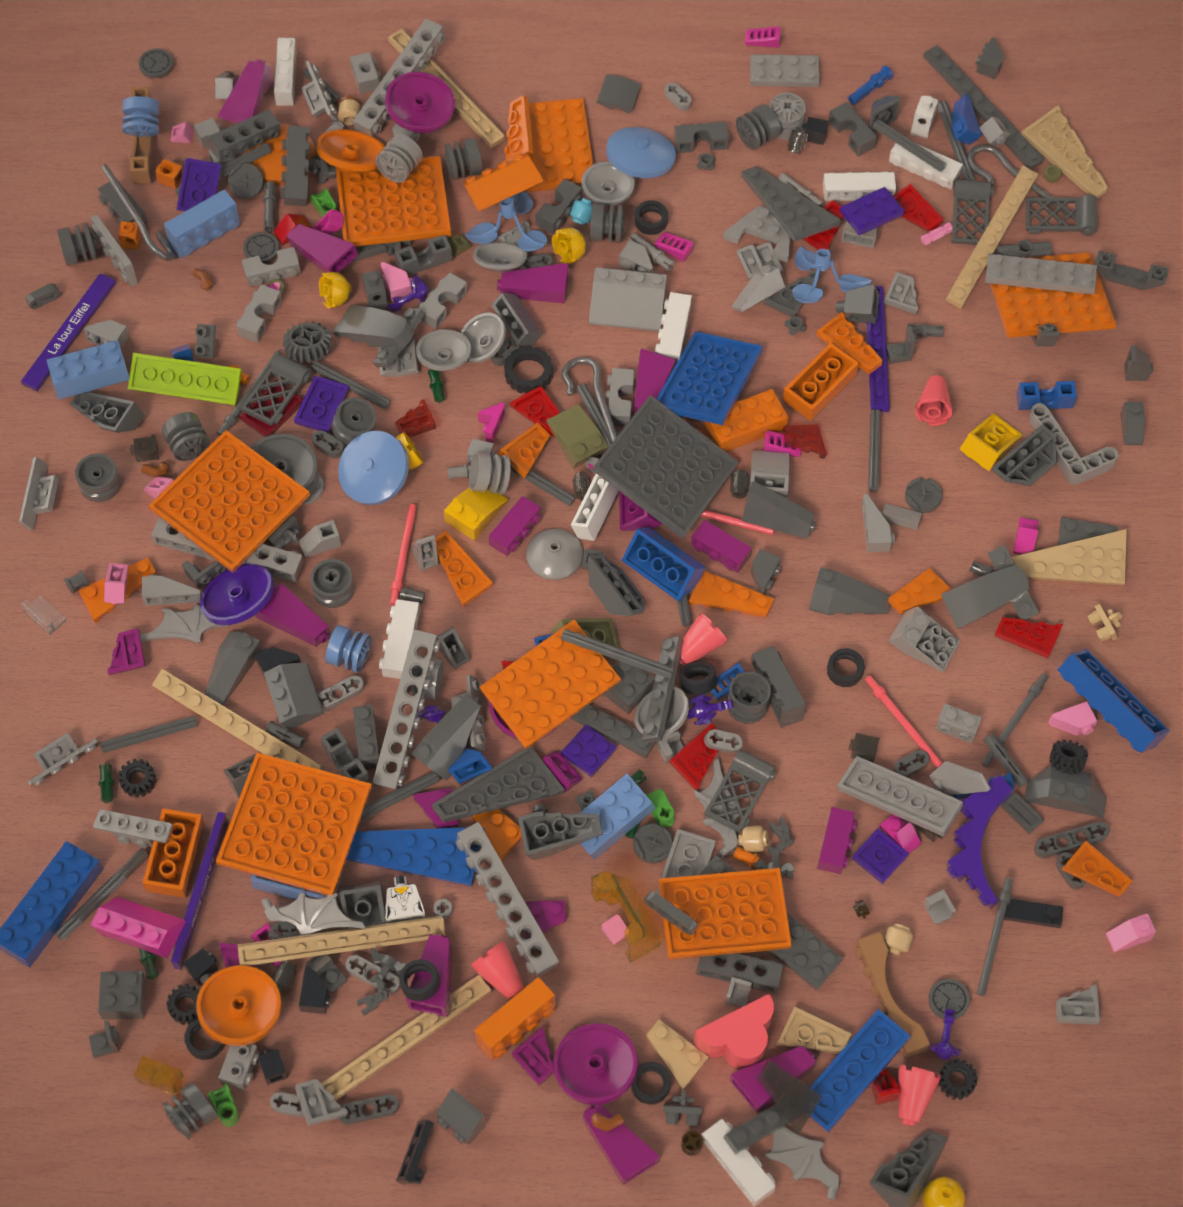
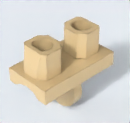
(1099, 616)

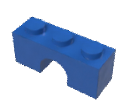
(1058, 397)

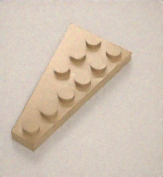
(1063, 148)
(1083, 561)

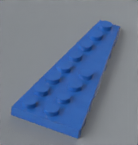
(416, 852)

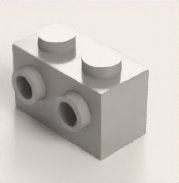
(958, 723)
(239, 1066)

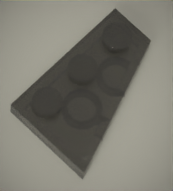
(789, 1094)

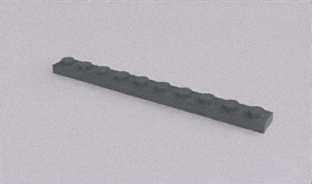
(982, 106)

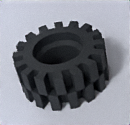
(1068, 756)
(141, 788)
(176, 997)
(966, 1070)

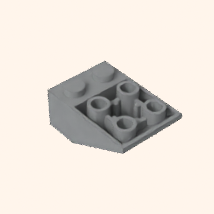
(771, 470)
(924, 639)

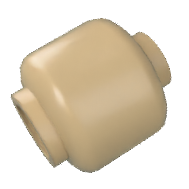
(348, 111)
(754, 838)
(898, 939)

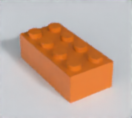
(820, 381)
(749, 421)
(173, 862)
(515, 1019)

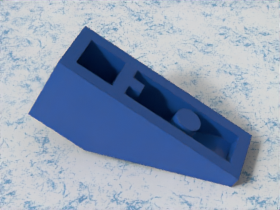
(964, 121)

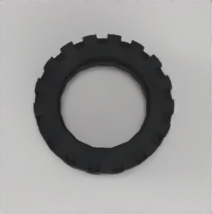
(528, 354)

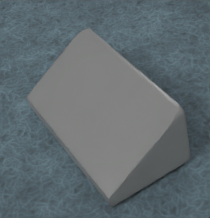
(901, 516)

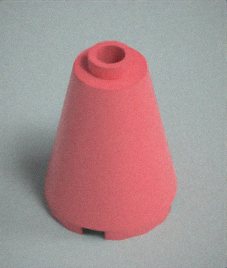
(934, 403)
(700, 640)
(500, 970)
(915, 1093)

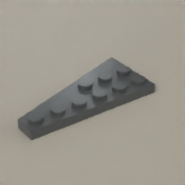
(792, 210)
(508, 784)

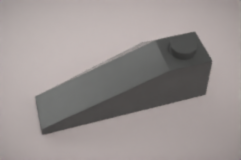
(108, 412)
(846, 595)
(231, 664)
(448, 738)
(555, 832)
(907, 1174)

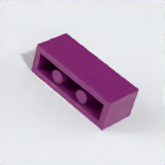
(515, 526)
(721, 546)
(837, 840)

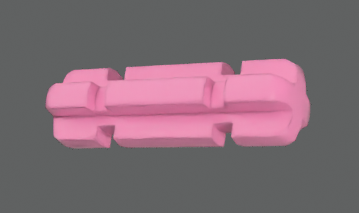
(936, 233)

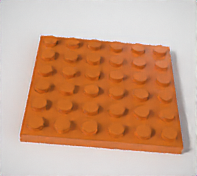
(392, 211)
(1027, 308)
(229, 501)
(294, 824)

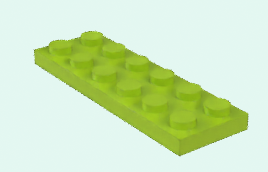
(184, 379)

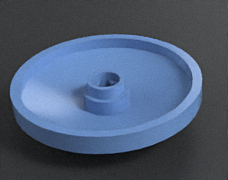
(640, 152)
(373, 468)

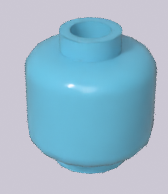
(581, 211)

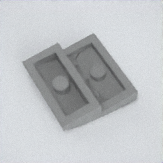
(755, 258)
(405, 362)

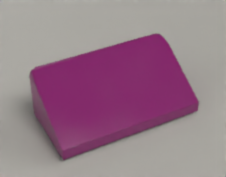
(562, 770)

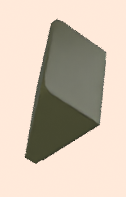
(458, 244)

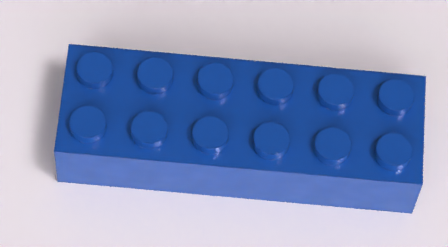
(1113, 700)
(48, 903)

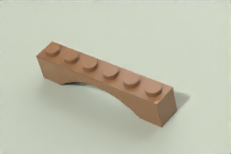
(141, 150)
(873, 953)

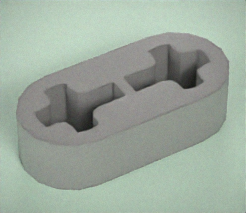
(678, 96)
(722, 745)
(286, 1109)

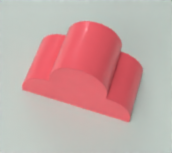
(739, 1035)

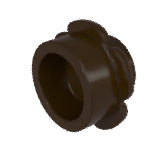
(861, 909)

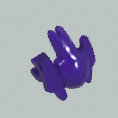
(419, 291)
(702, 709)
(432, 713)
(945, 1049)

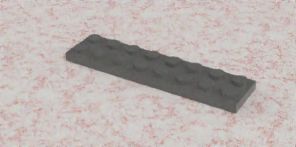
(808, 954)

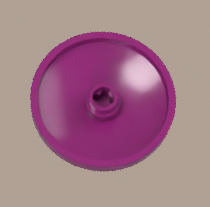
(419, 102)
(595, 1064)

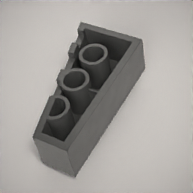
(295, 166)
(784, 696)

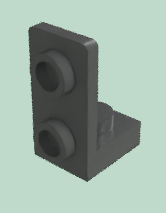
(902, 351)
(202, 577)
(105, 1042)

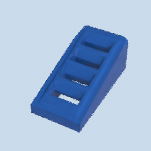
(724, 676)

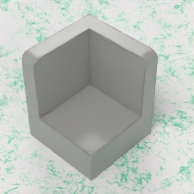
(669, 746)
(939, 907)
(738, 992)

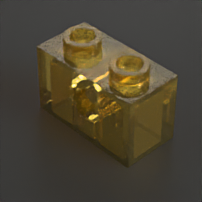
(158, 1075)

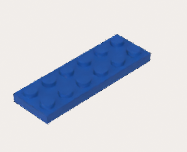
(856, 1068)

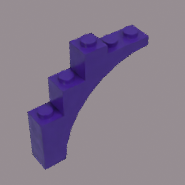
(968, 863)

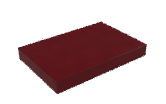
(263, 428)

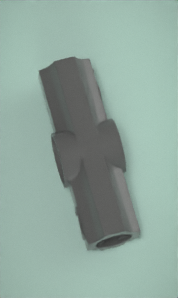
(1026, 249)

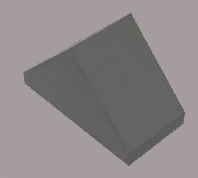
(453, 649)

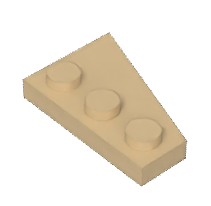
(812, 1033)
(677, 1053)

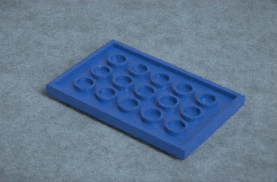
(709, 377)

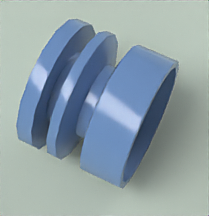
(140, 116)
(347, 648)

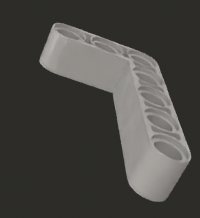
(1065, 449)

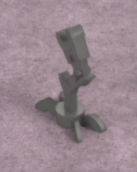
(782, 833)
(388, 963)

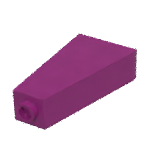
(247, 93)
(322, 249)
(537, 283)
(652, 375)
(294, 617)
(439, 952)
(795, 1062)
(621, 1147)

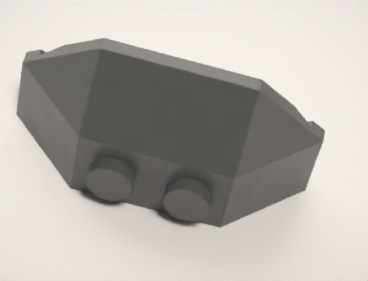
(1029, 459)
(614, 587)
(1066, 792)

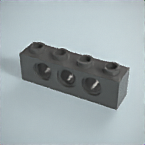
(244, 135)
(767, 982)

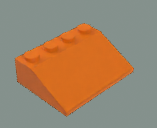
(502, 181)

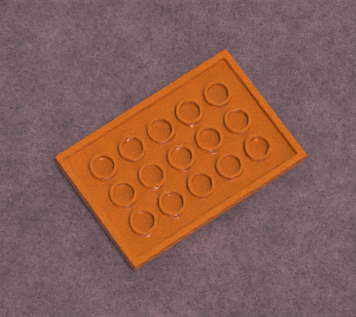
(559, 142)
(548, 686)
(732, 913)

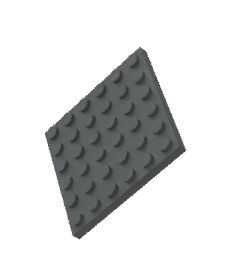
(665, 466)

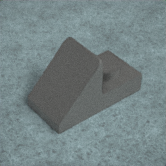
(327, 972)

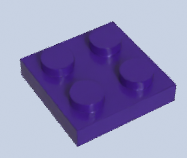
(588, 750)
(880, 856)

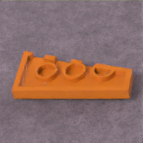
(519, 133)
(844, 336)
(461, 570)
(94, 594)
(725, 594)

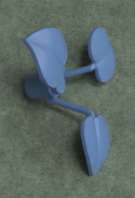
(519, 204)
(821, 261)

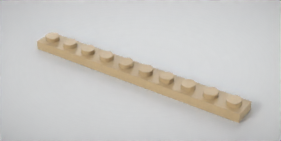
(463, 105)
(991, 237)
(229, 720)
(340, 941)
(404, 1039)

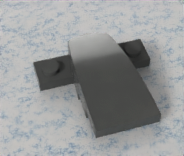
(379, 329)
(992, 592)

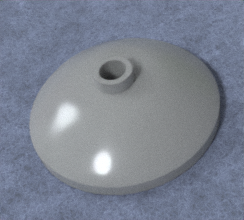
(607, 184)
(499, 256)
(486, 336)
(443, 350)
(554, 563)
(676, 715)

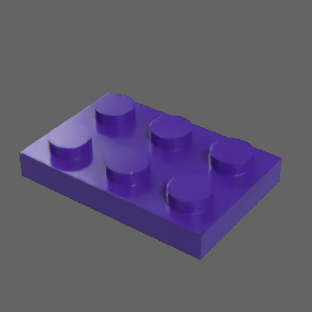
(198, 183)
(871, 211)
(321, 404)

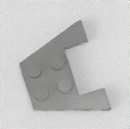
(762, 225)

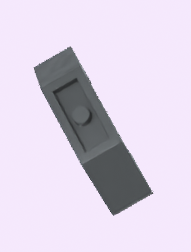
(1129, 276)
(1046, 336)

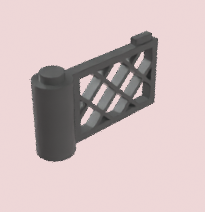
(971, 193)
(1085, 218)
(290, 372)
(747, 767)

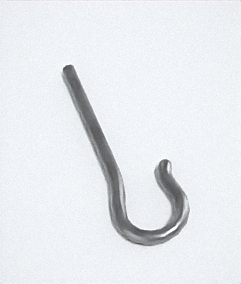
(989, 148)
(145, 234)
(597, 389)

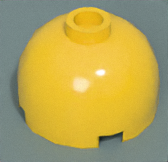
(569, 244)
(334, 289)
(414, 455)
(943, 1193)

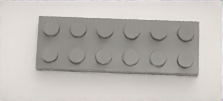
(1041, 274)
(900, 796)

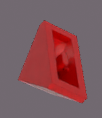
(288, 223)
(885, 1088)

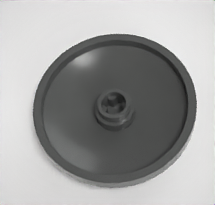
(290, 456)

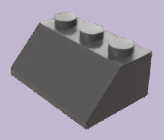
(293, 694)

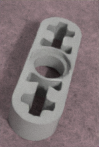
(340, 687)
(370, 966)

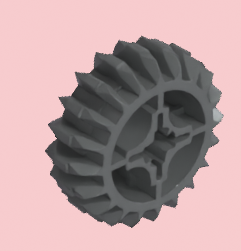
(307, 342)

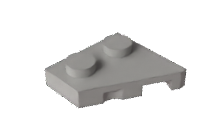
(902, 293)
(1079, 1007)
(317, 1103)

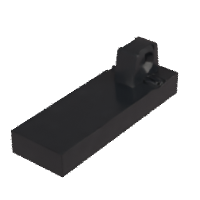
(1034, 913)
(409, 1169)

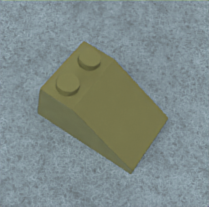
(577, 436)
(596, 628)

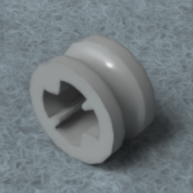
(437, 905)

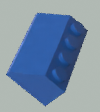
(663, 563)

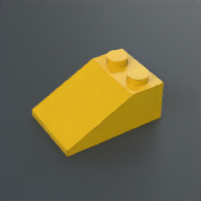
(990, 441)
(473, 511)

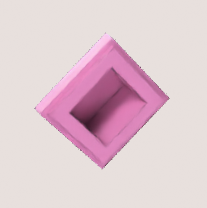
(182, 133)
(614, 929)

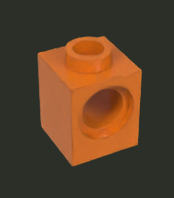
(169, 174)
(129, 235)

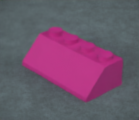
(138, 926)

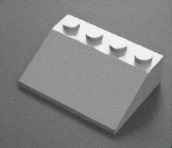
(627, 299)

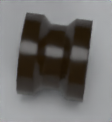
(693, 1139)

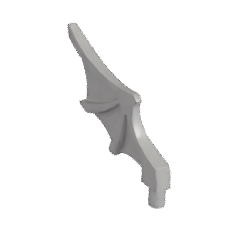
(182, 625)
(705, 796)
(311, 914)
(803, 1159)

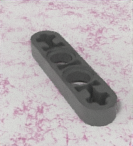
(1070, 837)

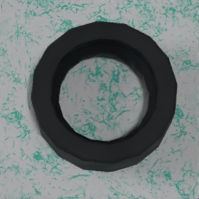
(651, 206)
(849, 654)
(697, 668)
(417, 966)
(200, 1054)
(659, 1097)

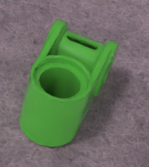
(323, 202)
(663, 807)
(222, 1103)

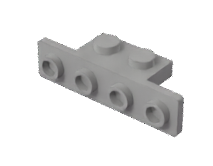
(316, 95)
(39, 493)
(473, 691)
(56, 754)
(133, 828)

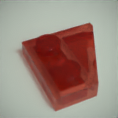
(416, 421)
(805, 438)

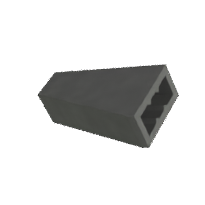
(777, 512)

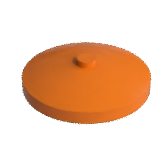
(349, 149)
(270, 164)
(238, 1005)

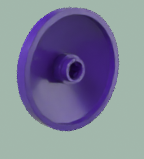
(237, 595)

